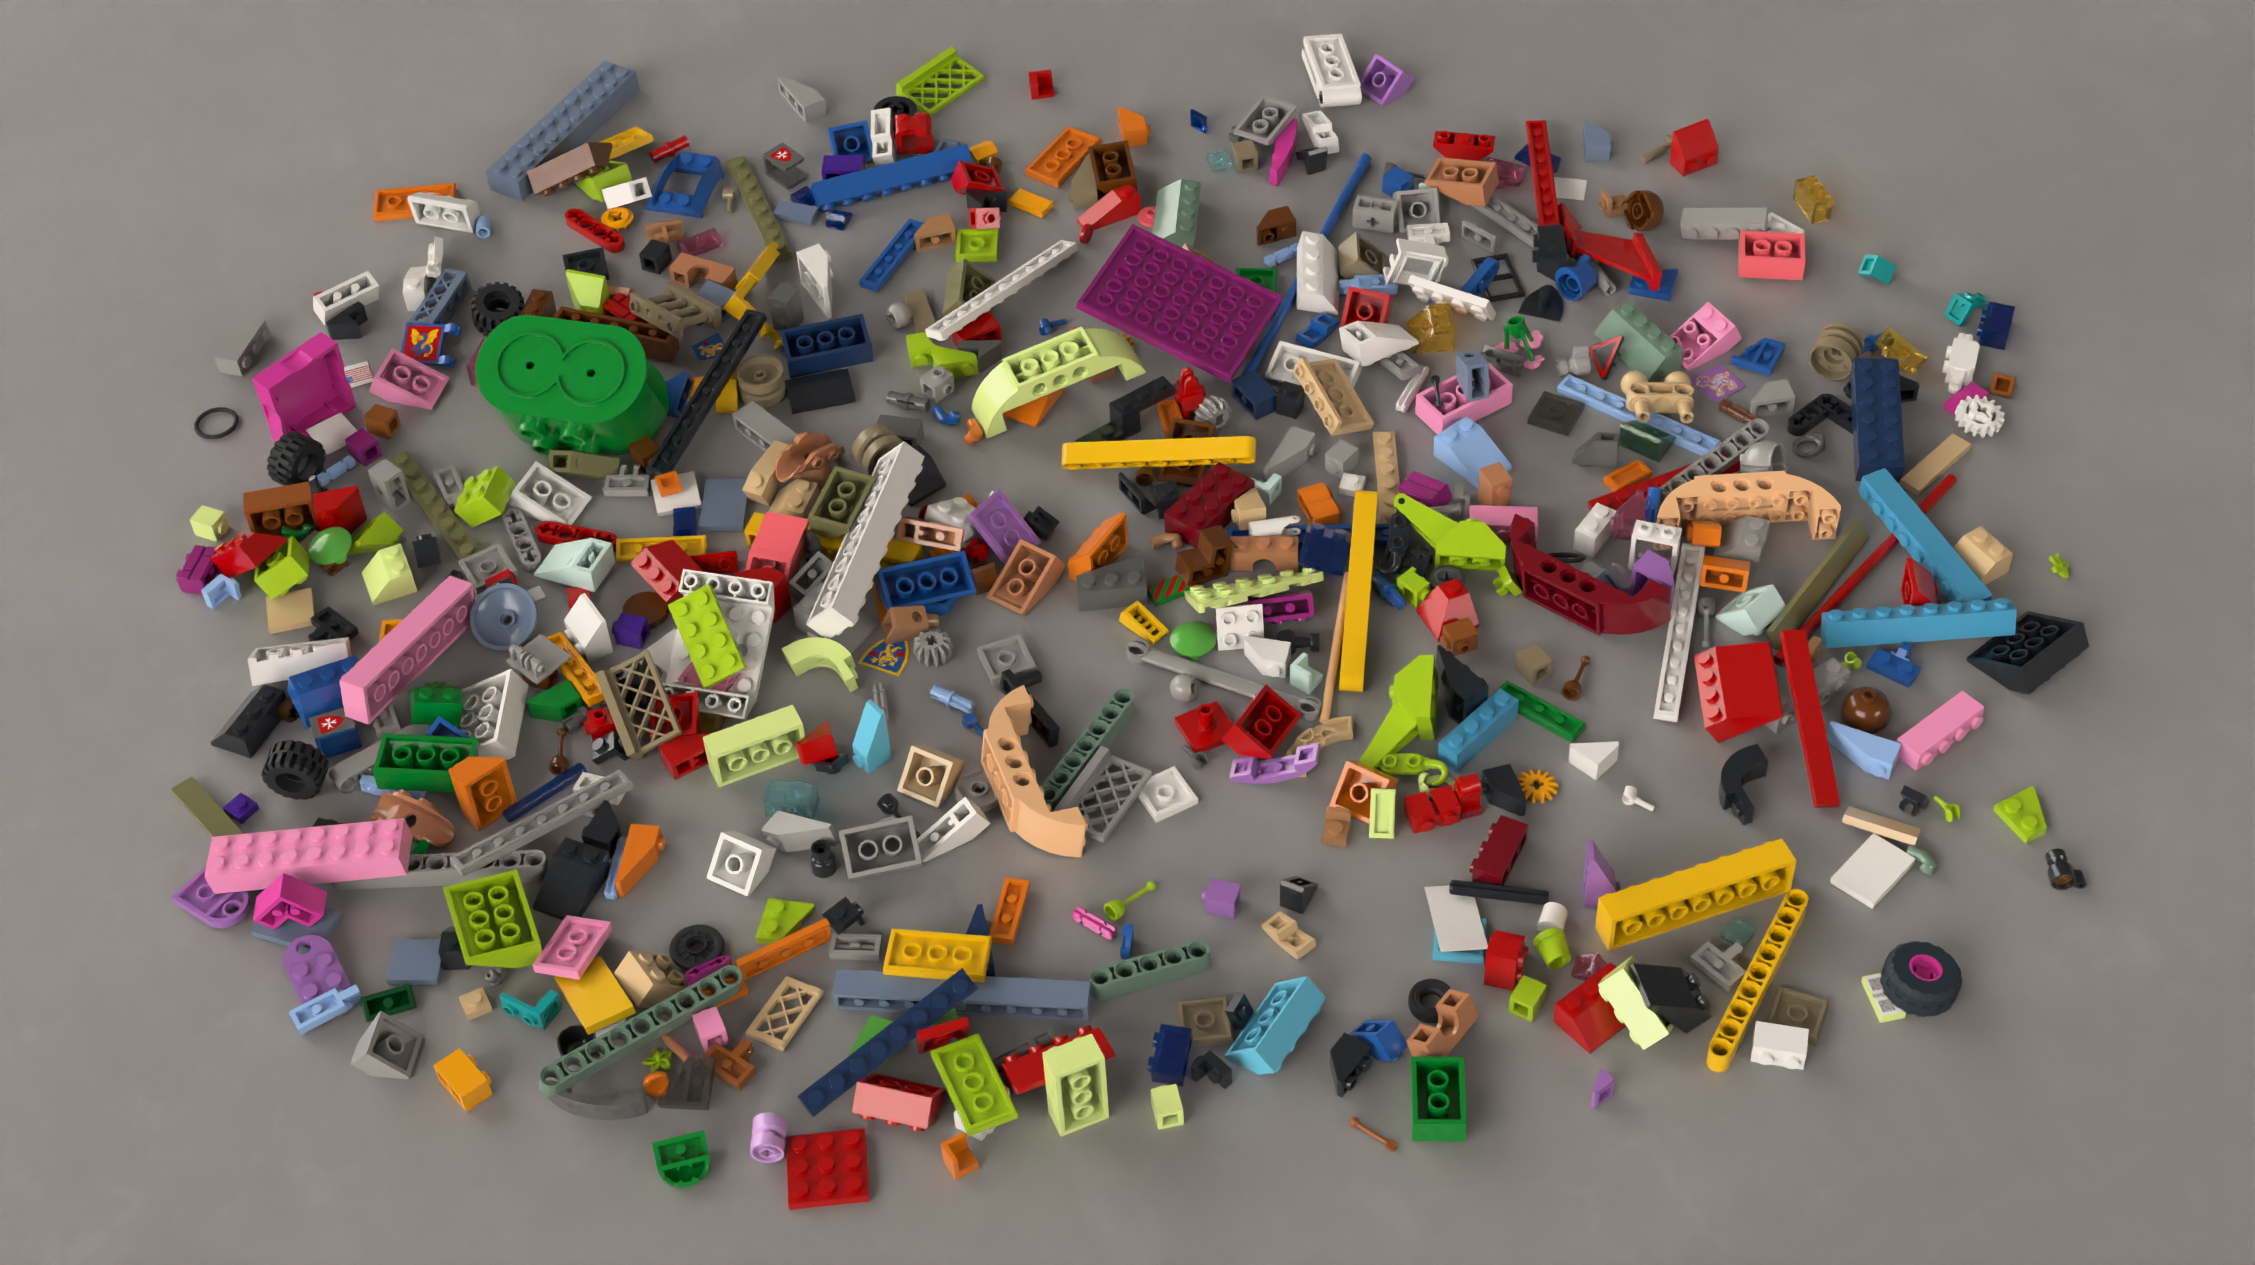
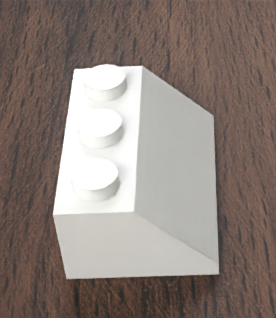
(444, 211)

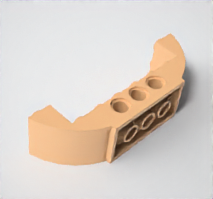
(1755, 494)
(1016, 783)

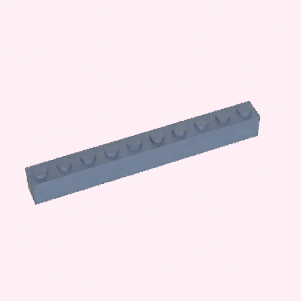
(994, 998)

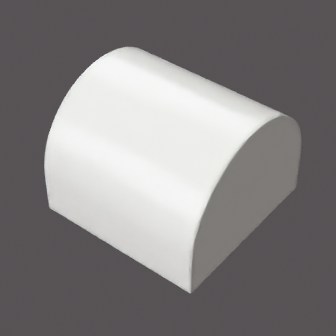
(1552, 916)

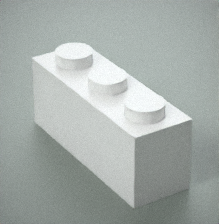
(339, 298)

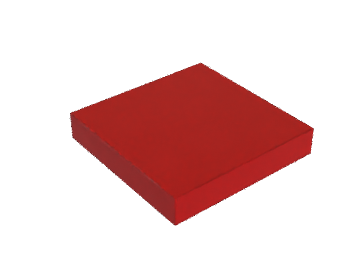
(941, 1034)

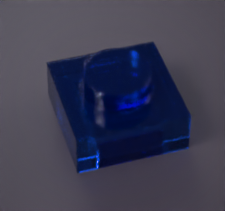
(803, 196)

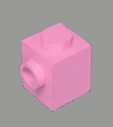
(710, 1028)

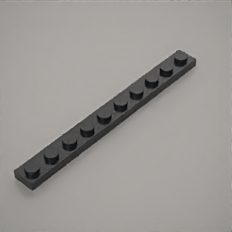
(706, 393)

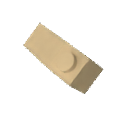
(762, 481)

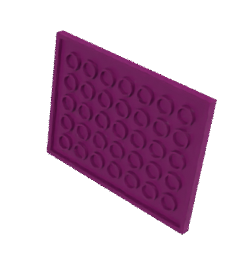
(1180, 303)

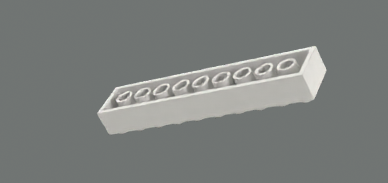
(866, 543)

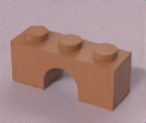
(690, 269)
(1279, 549)
(1455, 1018)

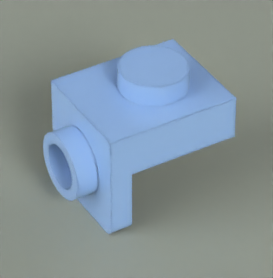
(220, 589)

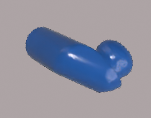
(947, 419)

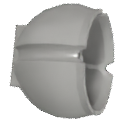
(1764, 457)

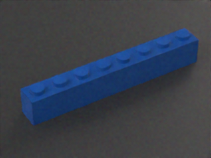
(888, 178)

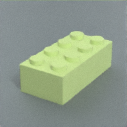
(754, 745)
(1076, 1084)

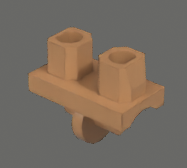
(665, 231)

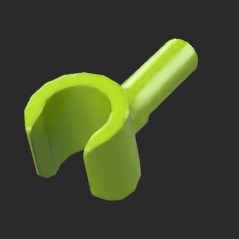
(1852, 661)
(1951, 810)

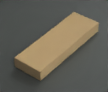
(1881, 825)

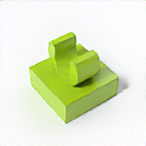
(1507, 582)

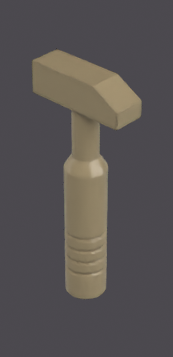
(1657, 151)

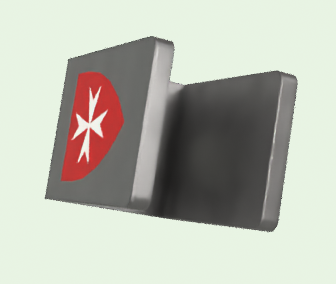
(781, 164)

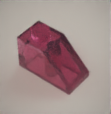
(1626, 515)

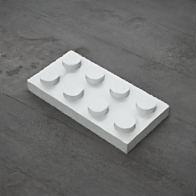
(1461, 301)

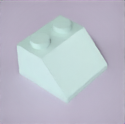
(1752, 610)

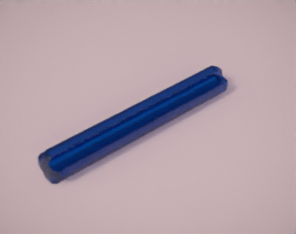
(543, 792)

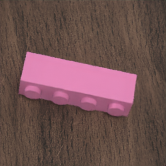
(1940, 730)

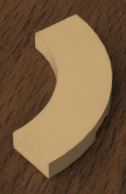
(1325, 734)

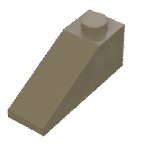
(1083, 187)

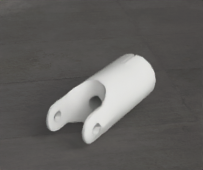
(1274, 527)

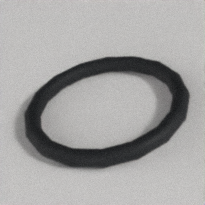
(212, 410)
(1576, 557)

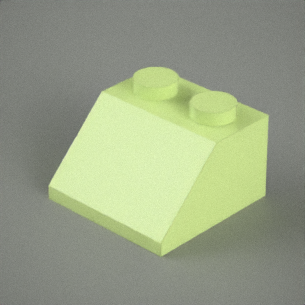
(388, 575)

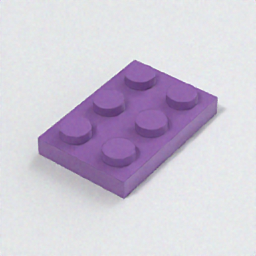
(1001, 525)

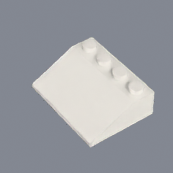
(494, 713)

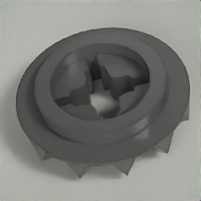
(1439, 575)

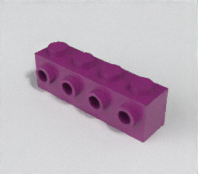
(1284, 606)

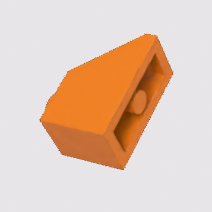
(1133, 127)

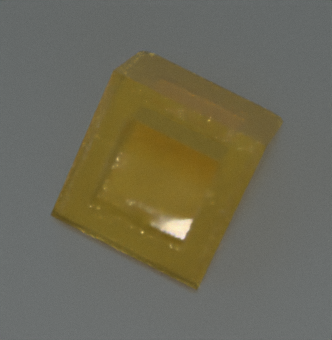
(711, 722)

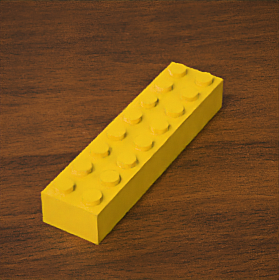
(1695, 894)

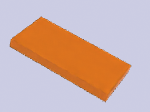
(1062, 157)
(393, 202)

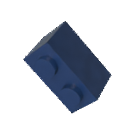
(1254, 394)

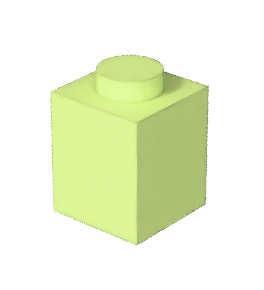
(209, 523)
(1167, 1106)

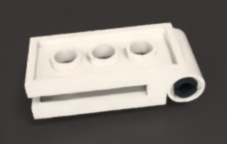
(1331, 70)

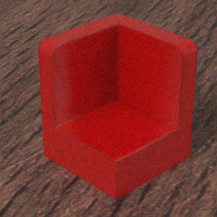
(1041, 84)

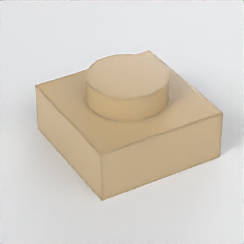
(475, 1003)

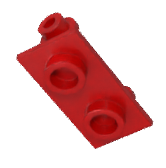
(718, 562)

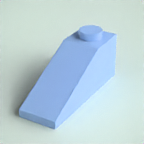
(1866, 750)

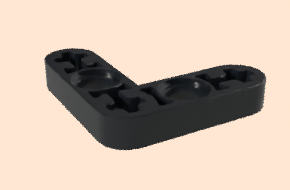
(1825, 407)

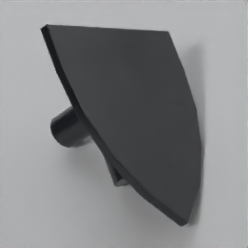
(1544, 304)

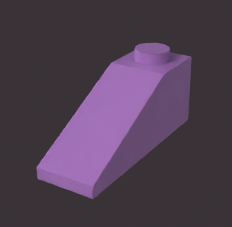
(1598, 876)

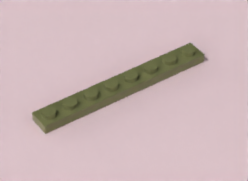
(758, 206)
(435, 507)

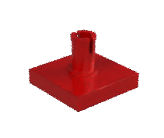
(1204, 726)

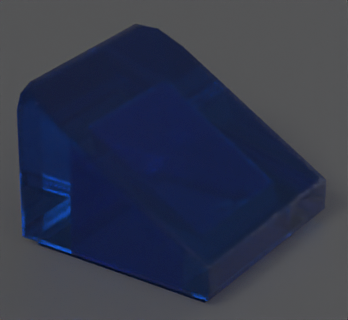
(837, 219)

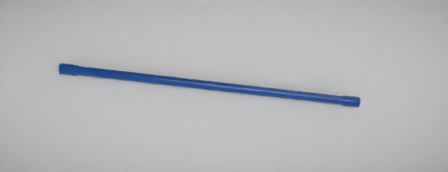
(1360, 168)

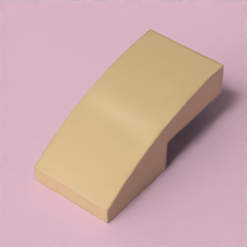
(1288, 936)

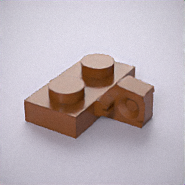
(733, 1063)

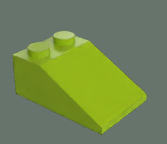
(610, 175)

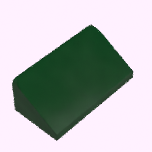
(389, 1001)

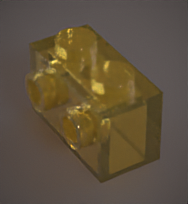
(1813, 199)
(1897, 346)

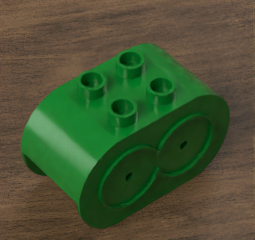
(571, 384)

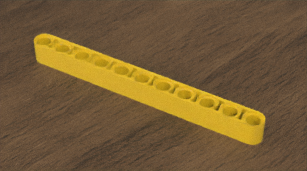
(1358, 591)

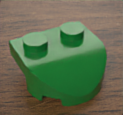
(683, 1159)

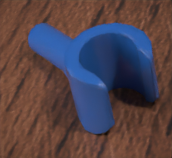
(1045, 325)
(970, 720)

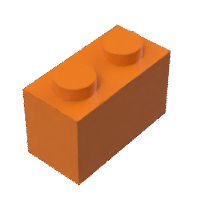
(1724, 573)

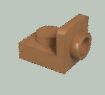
(1613, 205)
(1336, 826)

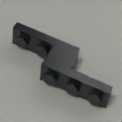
(1126, 411)

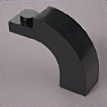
(1738, 770)

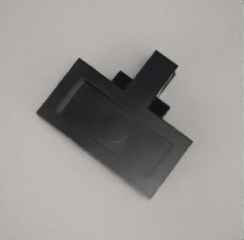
(331, 626)

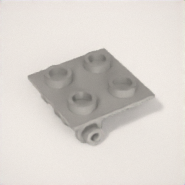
(537, 658)

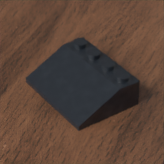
(2035, 655)

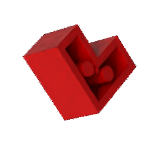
(1505, 960)

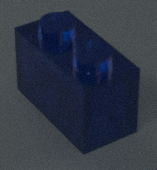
(1996, 325)
(1171, 1054)

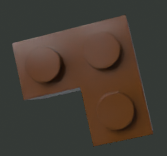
(1207, 560)

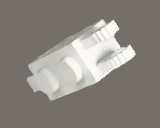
(1961, 362)

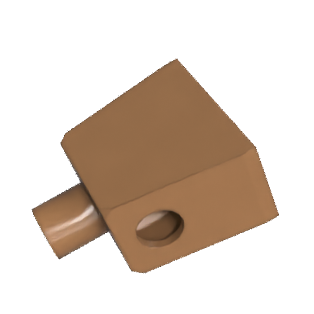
(906, 623)

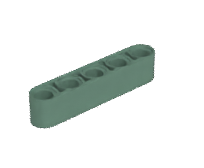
(1150, 970)

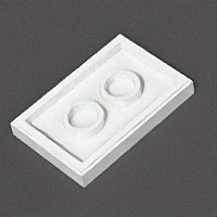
(1872, 870)

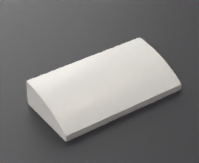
(1288, 354)

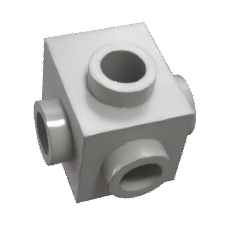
(937, 384)

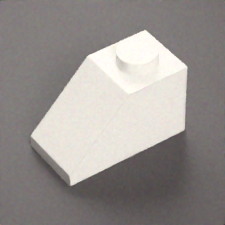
(1268, 655)

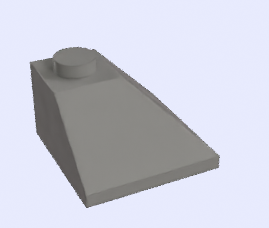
(1417, 207)
(387, 1048)

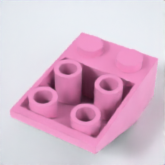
(1705, 337)

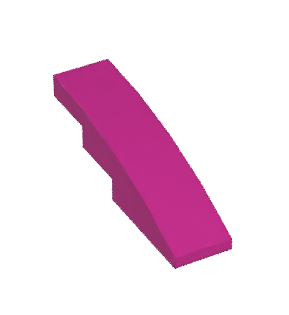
(1284, 151)

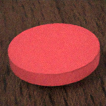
(1146, 216)

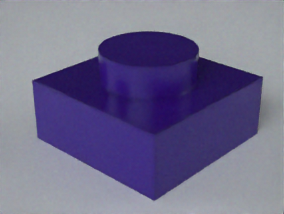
(241, 808)

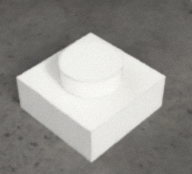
(1350, 483)

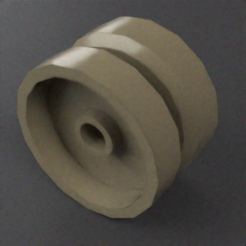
(761, 380)
(872, 445)

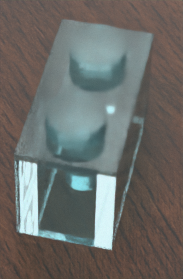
(792, 798)

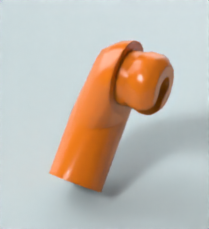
(975, 432)

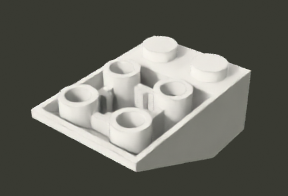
(1374, 341)

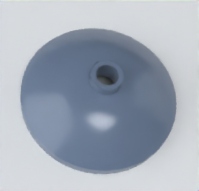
(494, 608)

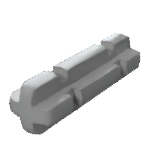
(880, 699)

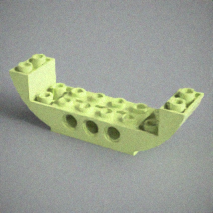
(1049, 369)

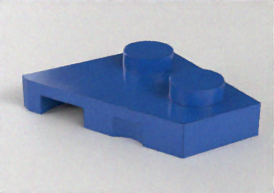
(1640, 288)
(1760, 357)

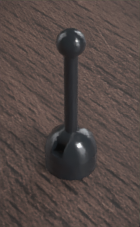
(889, 805)

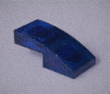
(685, 521)

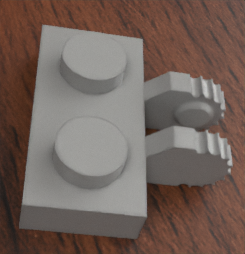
(627, 485)

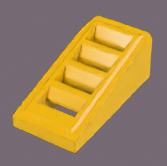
(1137, 609)

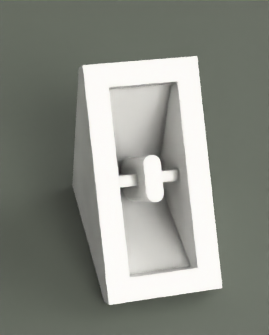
(1593, 757)

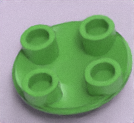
(330, 546)
(1193, 639)

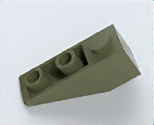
(582, 465)

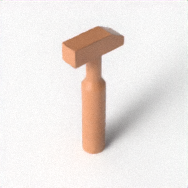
(676, 1047)

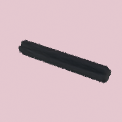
(1498, 892)

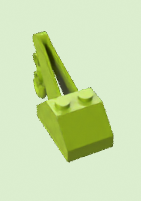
(1411, 716)

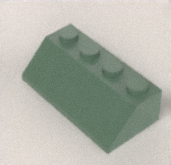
(1177, 212)
(1644, 343)

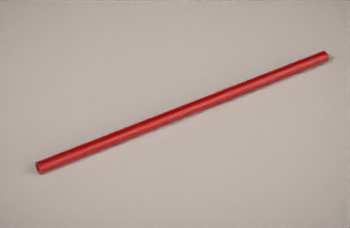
(1868, 565)

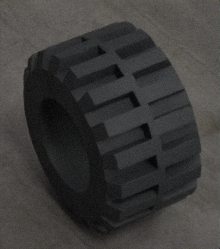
(492, 297)
(295, 459)
(295, 769)

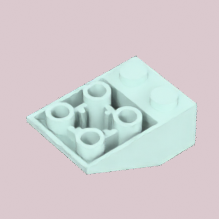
(578, 563)

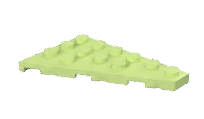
(1225, 594)

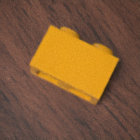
(463, 1079)

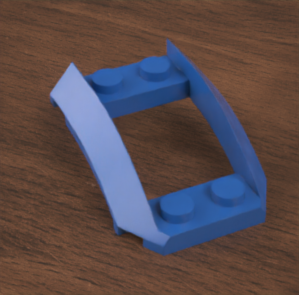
(684, 204)

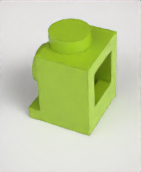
(1413, 587)

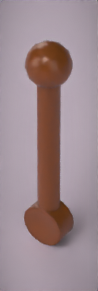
(1391, 1145)

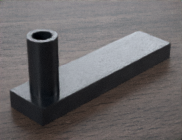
(1041, 720)

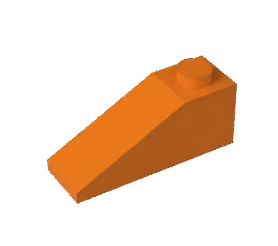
(639, 855)

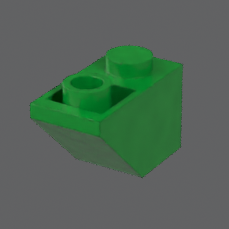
(555, 703)

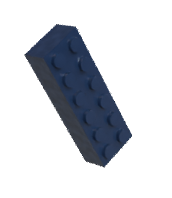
(1877, 417)

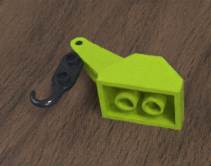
(1461, 544)

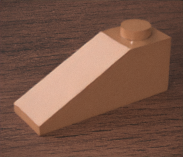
(930, 533)

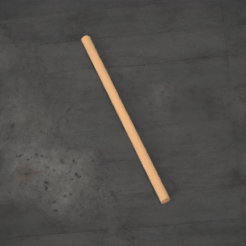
(1335, 653)

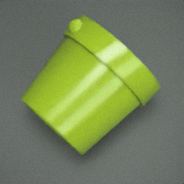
(1553, 947)

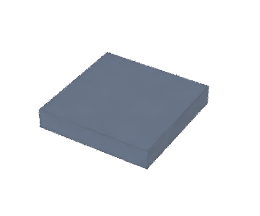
(415, 962)

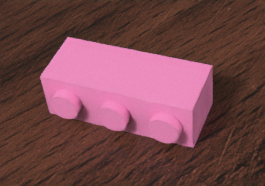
(1500, 517)

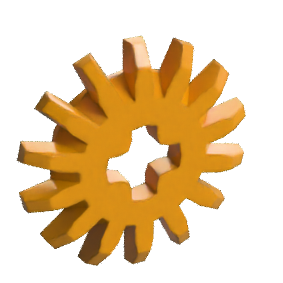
(1541, 793)

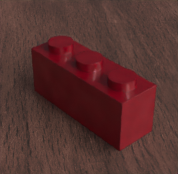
(1499, 852)

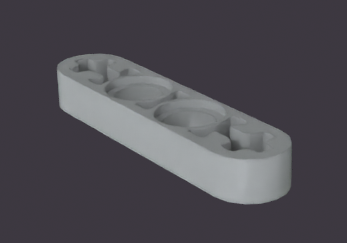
(522, 539)

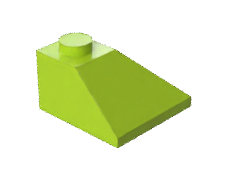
(587, 291)
(376, 535)

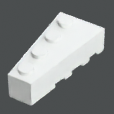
(282, 661)

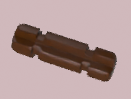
(1736, 411)

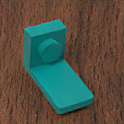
(1963, 305)
(540, 1016)

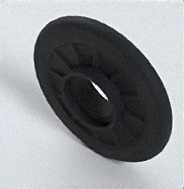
(696, 934)

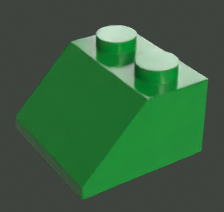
(430, 703)

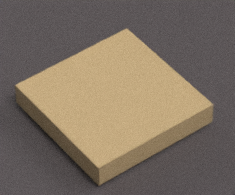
(290, 611)

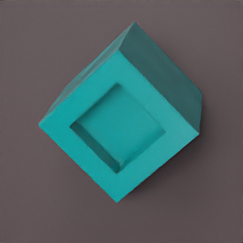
(1877, 267)

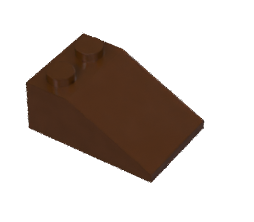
(1187, 429)

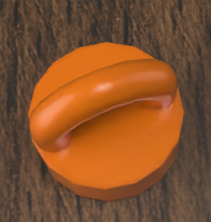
(656, 1084)

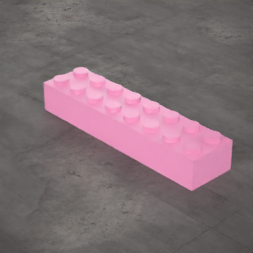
(407, 650)
(309, 855)

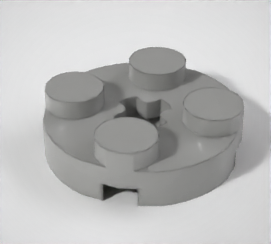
(966, 788)

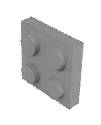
(484, 565)
(1005, 655)

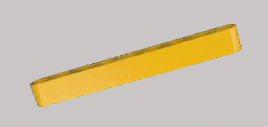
(1158, 453)
(1757, 980)

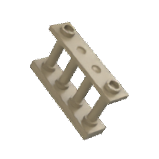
(676, 298)

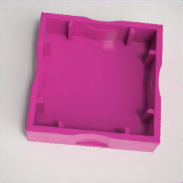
(304, 387)

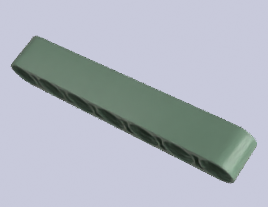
(1100, 732)

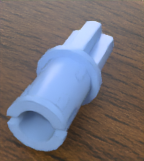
(951, 699)

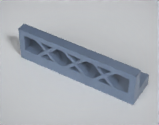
(446, 302)

